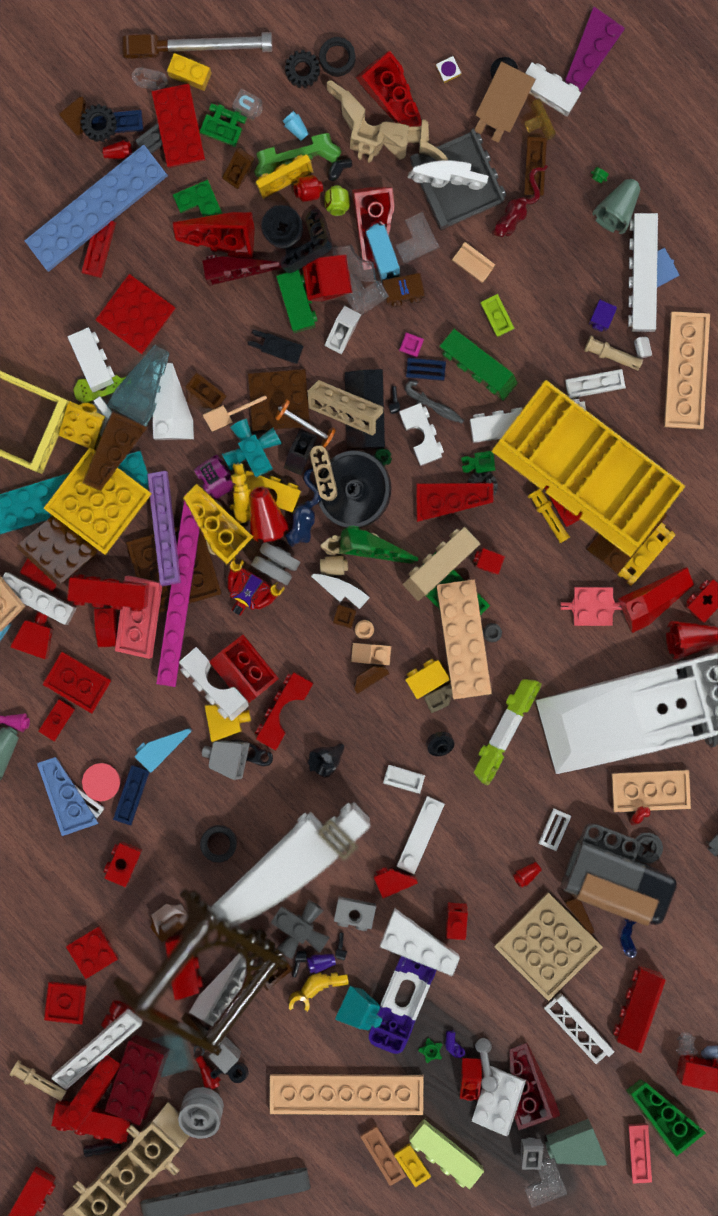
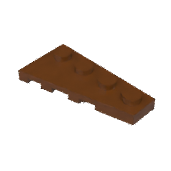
(114, 445)

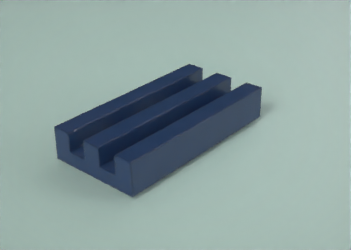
(427, 369)

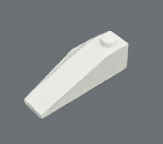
(172, 415)

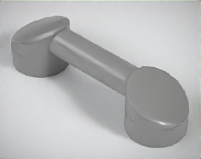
(488, 1083)

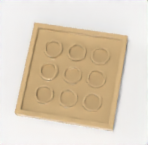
(548, 946)

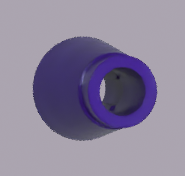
(318, 963)

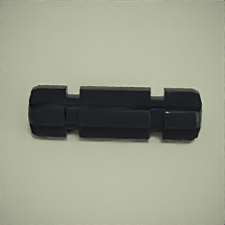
(101, 1148)

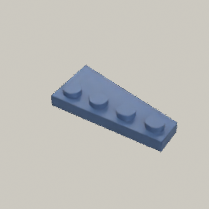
(66, 801)

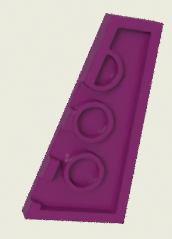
(594, 46)

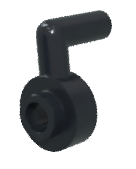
(233, 1073)

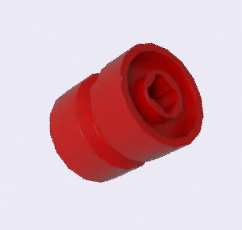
(116, 1009)

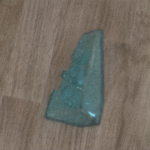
(138, 391)

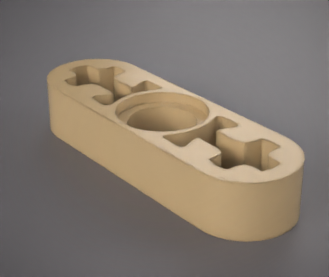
(325, 458)

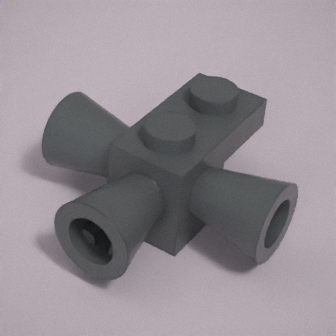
(299, 928)

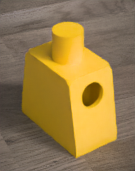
(221, 727)

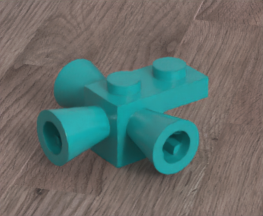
(251, 448)

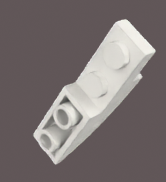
(442, 172)

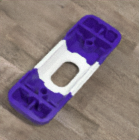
(397, 1020)

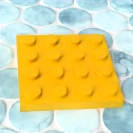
(96, 514)

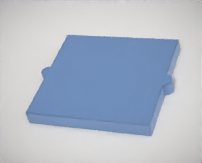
(665, 268)

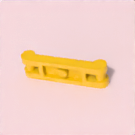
(646, 554)

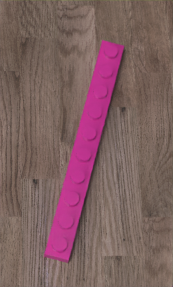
(179, 601)

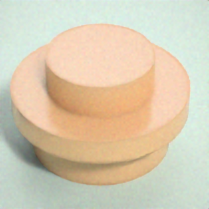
(364, 629)

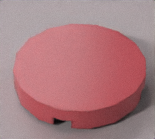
(101, 782)

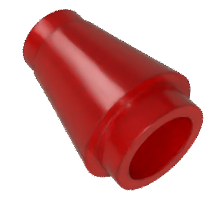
(118, 150)
(526, 874)

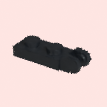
(278, 347)

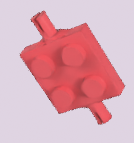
(592, 606)

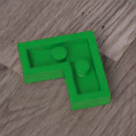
(198, 195)

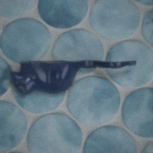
(304, 515)

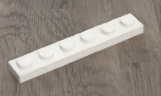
(97, 1049)

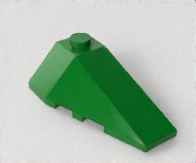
(365, 544)

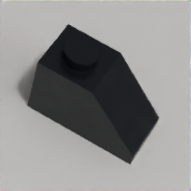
(300, 452)

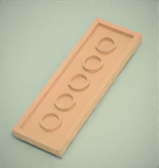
(687, 370)
(464, 639)

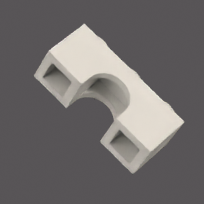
(417, 418)

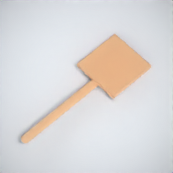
(220, 417)

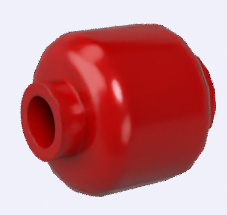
(308, 188)

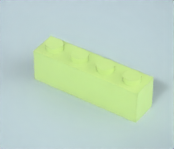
(446, 1154)

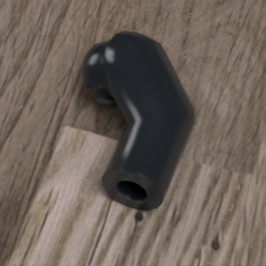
(337, 168)

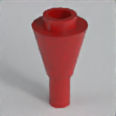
(205, 1073)

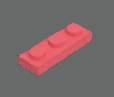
(640, 1153)

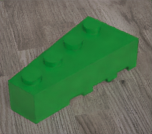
(479, 364)
(668, 1122)

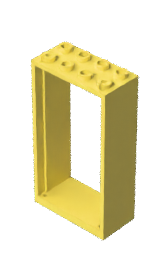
(51, 434)

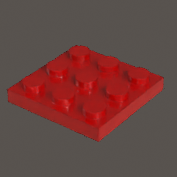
(135, 314)

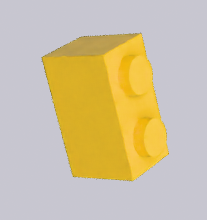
(189, 72)
(427, 678)

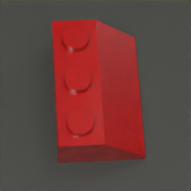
(244, 669)
(187, 981)

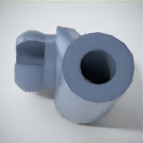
(710, 1052)

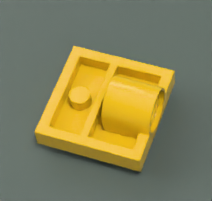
(82, 424)

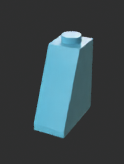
(383, 252)

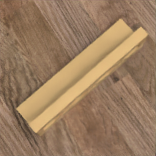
(344, 403)

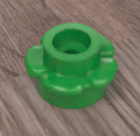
(599, 175)

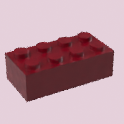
(137, 1080)

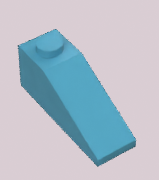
(155, 751)

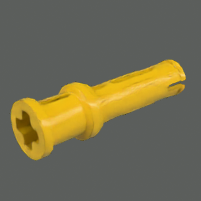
(561, 535)

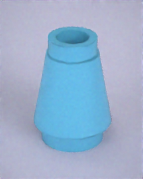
(295, 125)

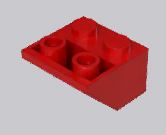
(327, 278)

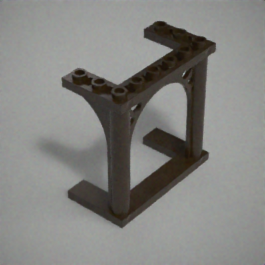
(198, 926)

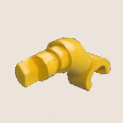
(241, 495)
(313, 985)

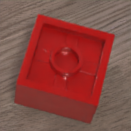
(698, 1072)

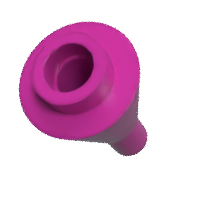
(19, 721)

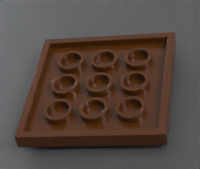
(145, 564)

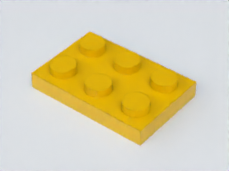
(284, 175)

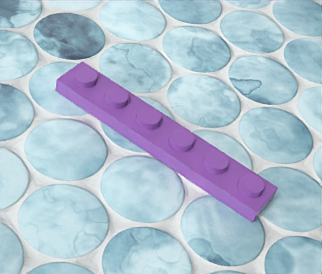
(164, 528)

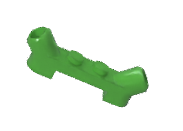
(321, 146)

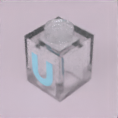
(248, 104)

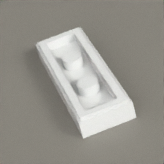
(595, 384)

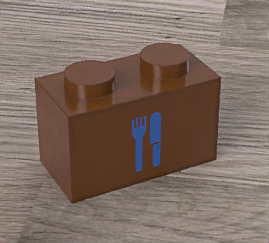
(404, 289)

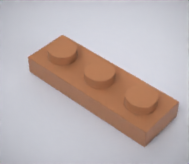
(383, 1155)

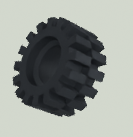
(307, 58)
(99, 135)

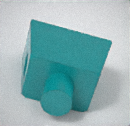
(359, 1010)

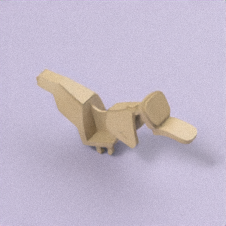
(370, 138)

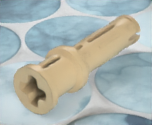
(605, 350)
(30, 1076)

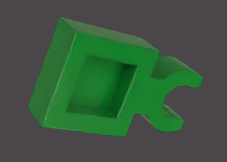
(482, 462)

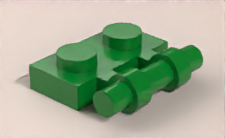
(221, 130)

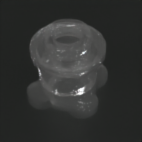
(686, 1044)

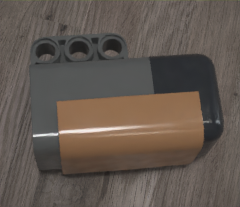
(615, 881)

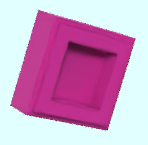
(411, 345)

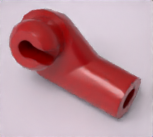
(638, 816)

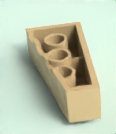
(441, 564)

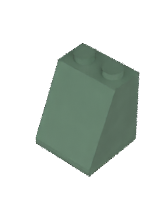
(575, 1145)

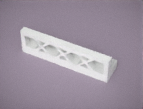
(585, 1026)

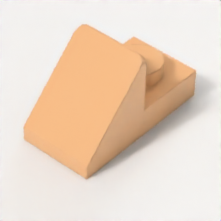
(371, 654)

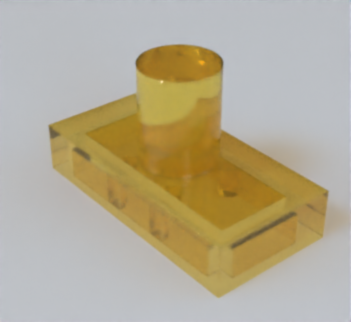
(541, 120)

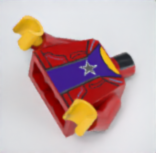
(249, 589)

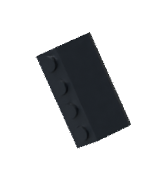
(369, 386)

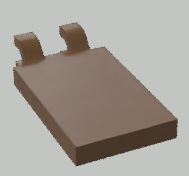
(504, 100)

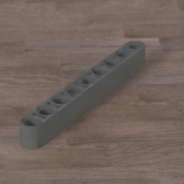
(228, 1194)

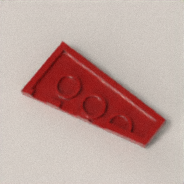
(447, 498)

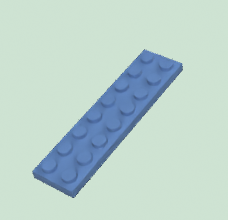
(96, 208)

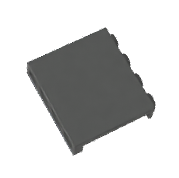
(459, 202)

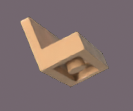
(473, 262)

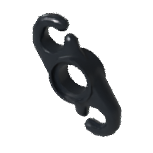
(258, 753)

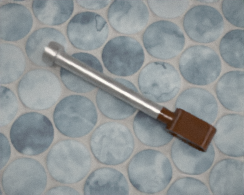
(149, 44)

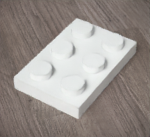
(498, 1108)

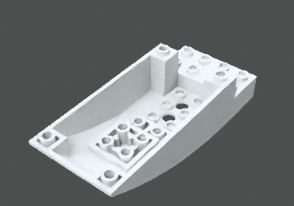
(622, 718)
(289, 865)

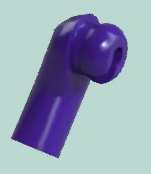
(453, 1047)

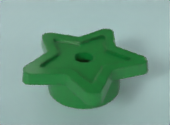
(431, 1055)

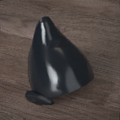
(325, 759)

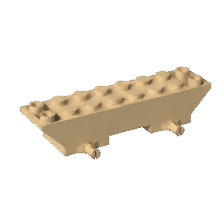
(133, 1167)

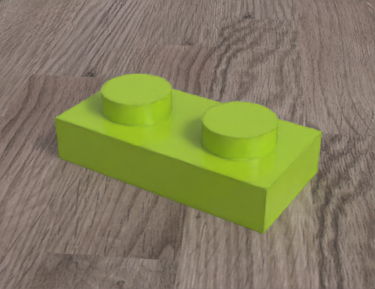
(497, 315)

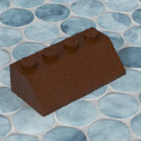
(612, 556)

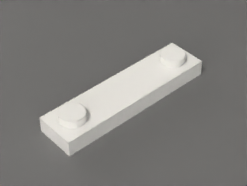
(420, 834)

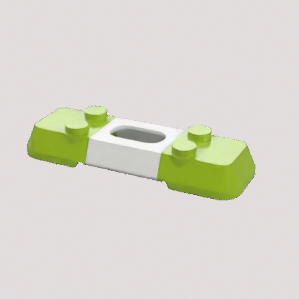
(492, 754)

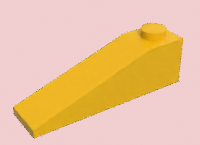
(219, 528)

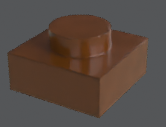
(344, 616)

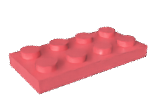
(138, 629)

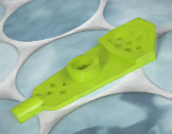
(90, 396)

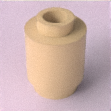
(333, 565)

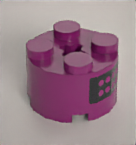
(215, 477)

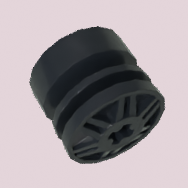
(271, 223)

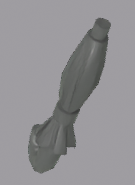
(442, 410)

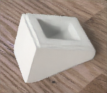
(642, 347)

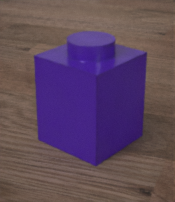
(602, 316)

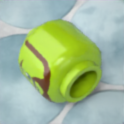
(337, 200)

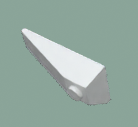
(220, 992)

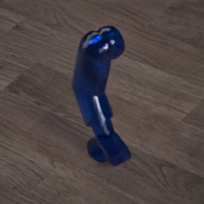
(626, 940)

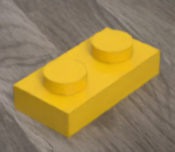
(412, 1165)

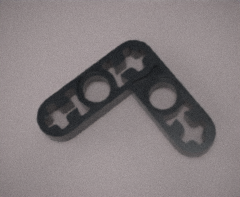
(321, 243)

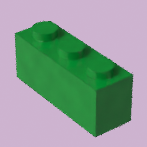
(296, 301)

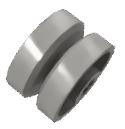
(276, 562)
(201, 1113)

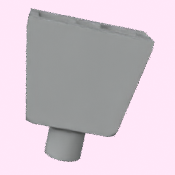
(227, 758)

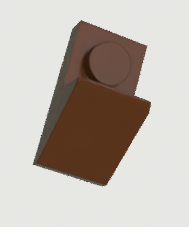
(238, 168)

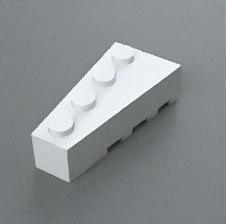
(417, 944)

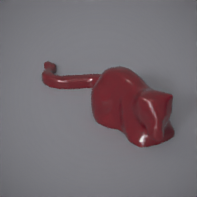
(516, 209)

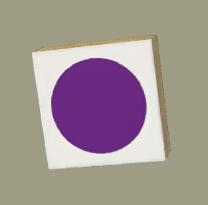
(448, 69)

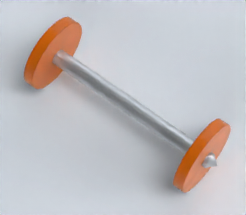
(327, 437)

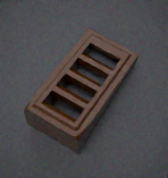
(579, 911)

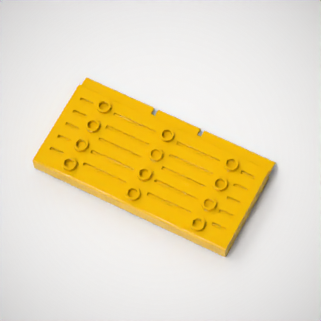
(588, 468)

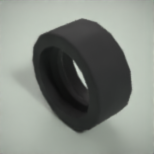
(337, 41)
(218, 829)

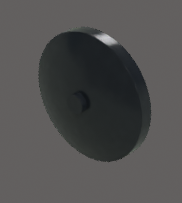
(361, 489)

